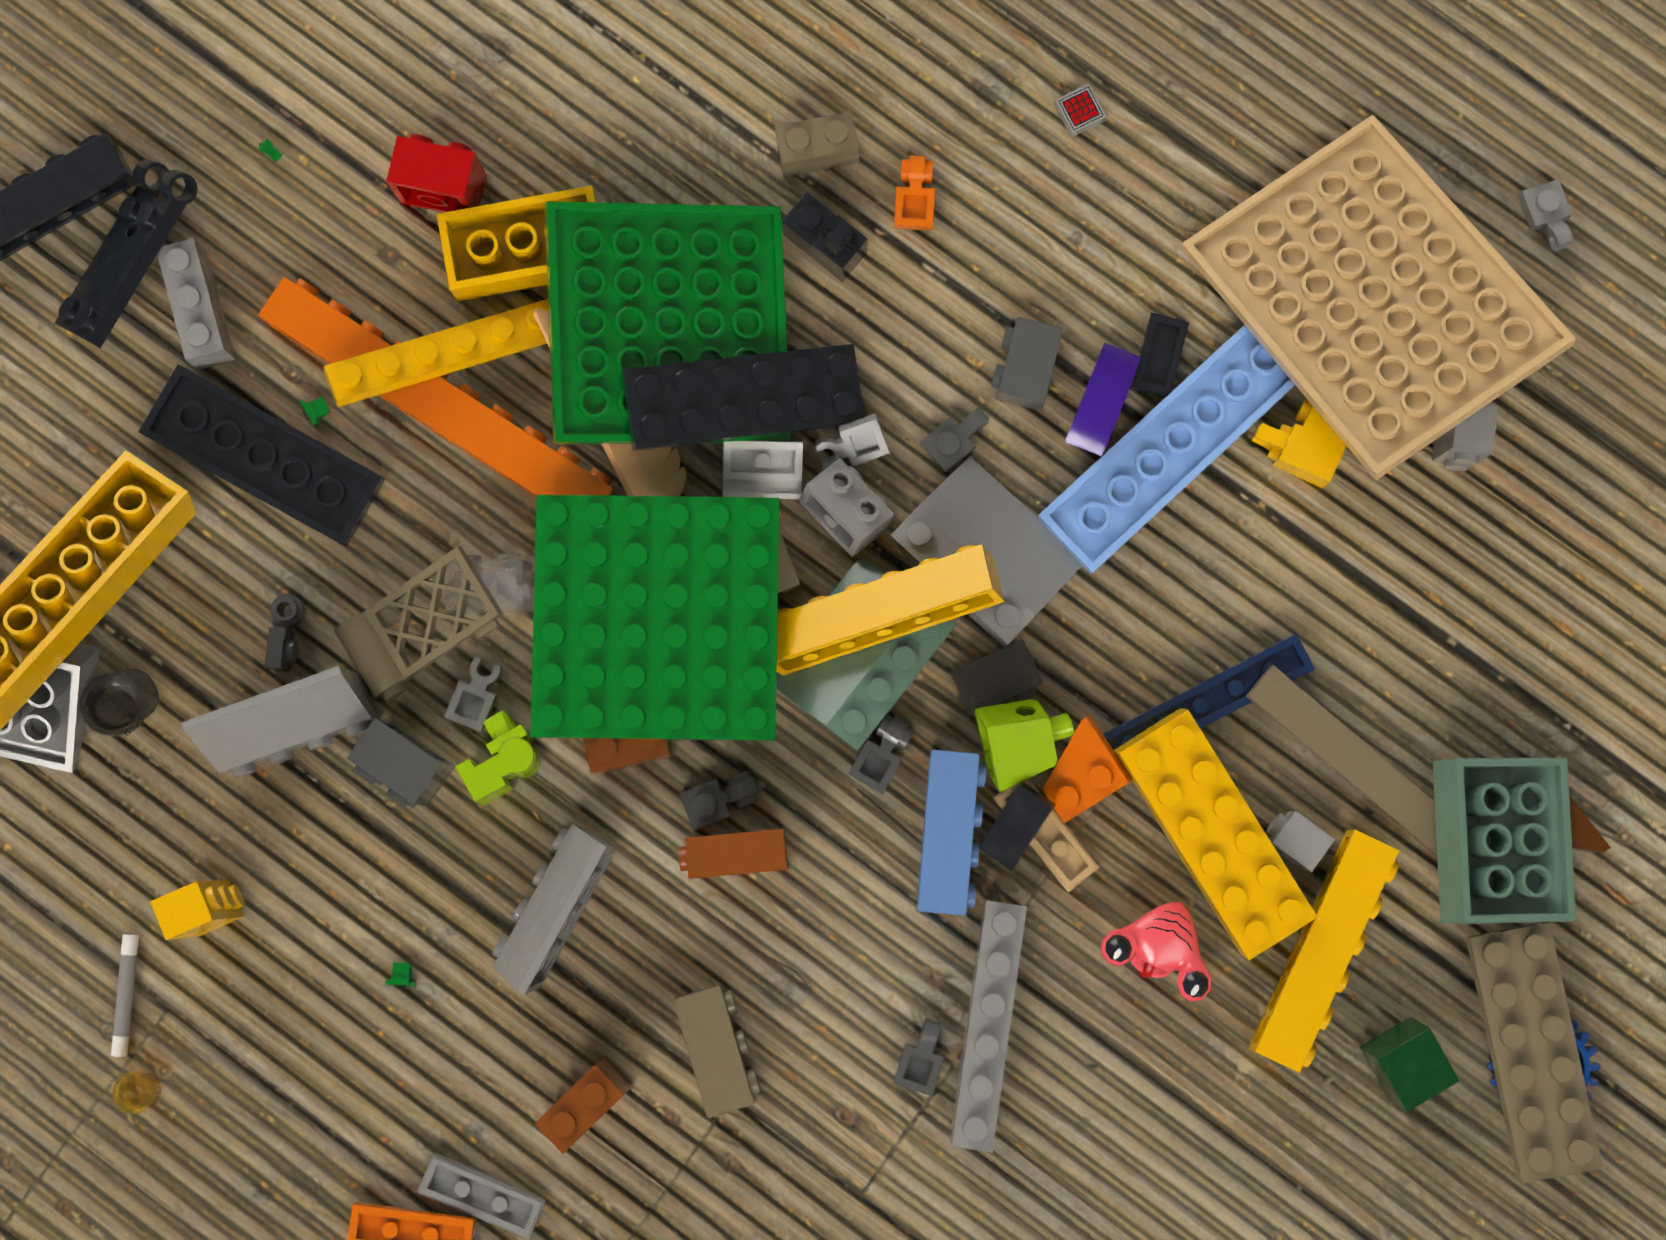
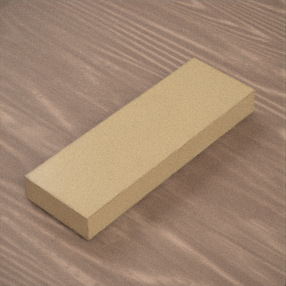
(1056, 846)

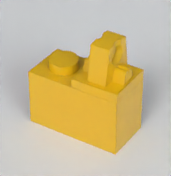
(1305, 449)

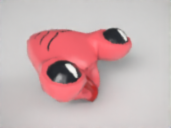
(1161, 944)

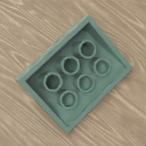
(861, 688)
(1504, 840)

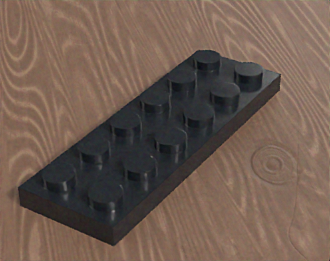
(742, 396)
(262, 455)

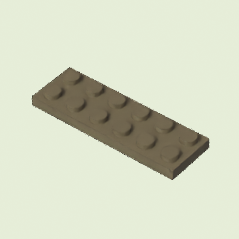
(1534, 1052)

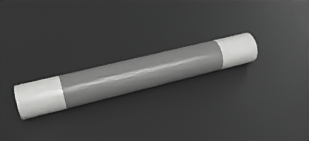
(124, 996)

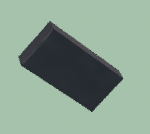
(1160, 355)
(1017, 826)

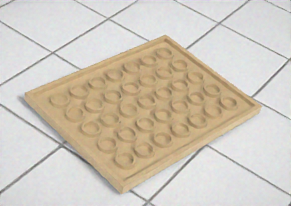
(1377, 296)

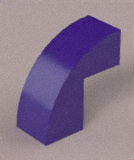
(1103, 399)

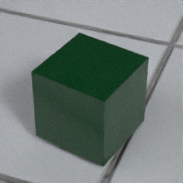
(1409, 1064)

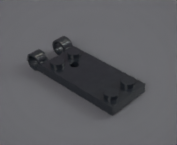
(125, 253)

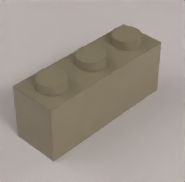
(716, 1050)

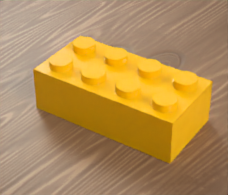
(500, 244)

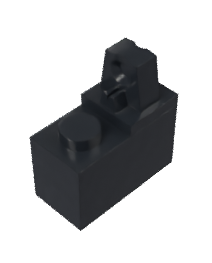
(825, 236)

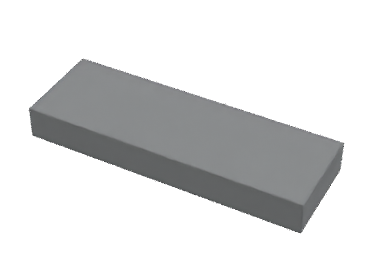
(481, 1195)

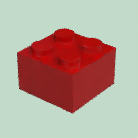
(435, 174)

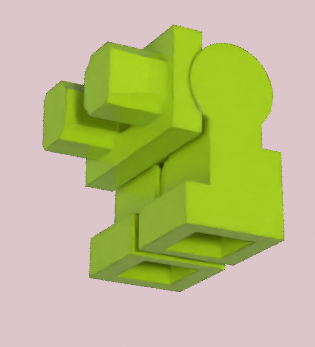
(512, 758)

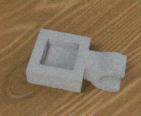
(1547, 209)

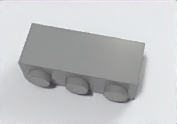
(195, 304)

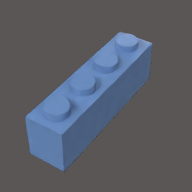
(948, 832)

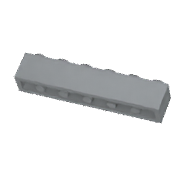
(988, 1026)

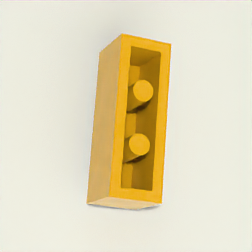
(198, 908)

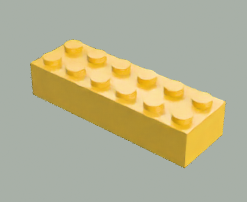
(1215, 834)

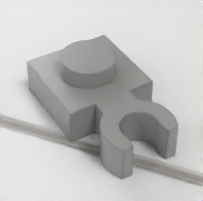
(859, 440)
(472, 702)

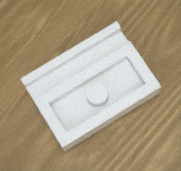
(763, 469)

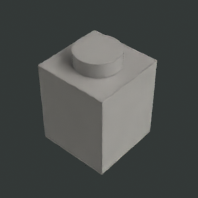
(1299, 840)

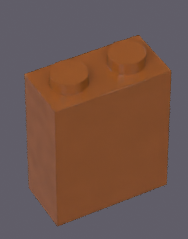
(734, 853)
(583, 1104)

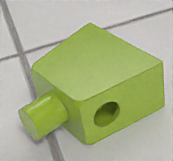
(1019, 740)

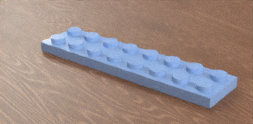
(1166, 450)

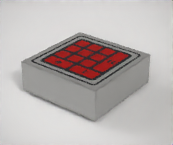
(1080, 110)

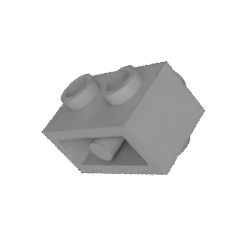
(846, 507)

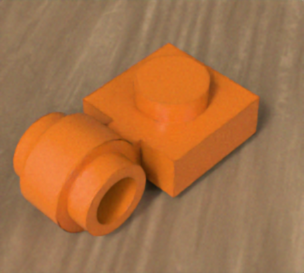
(913, 203)

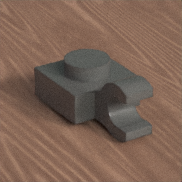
(952, 442)
(919, 1064)

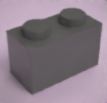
(1028, 364)

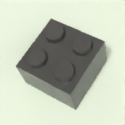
(400, 763)

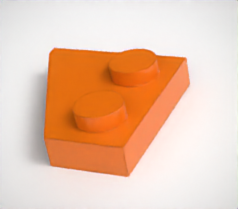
(1085, 772)

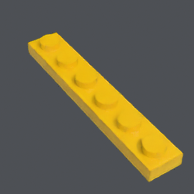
(435, 354)

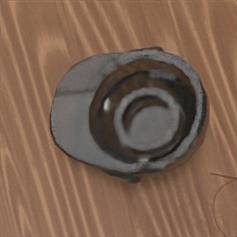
(118, 702)

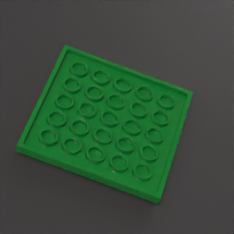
(654, 291)
(655, 617)

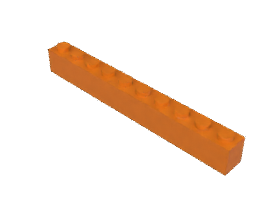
(435, 402)

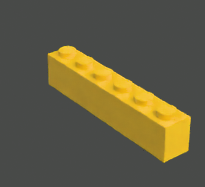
(887, 608)
(1324, 951)

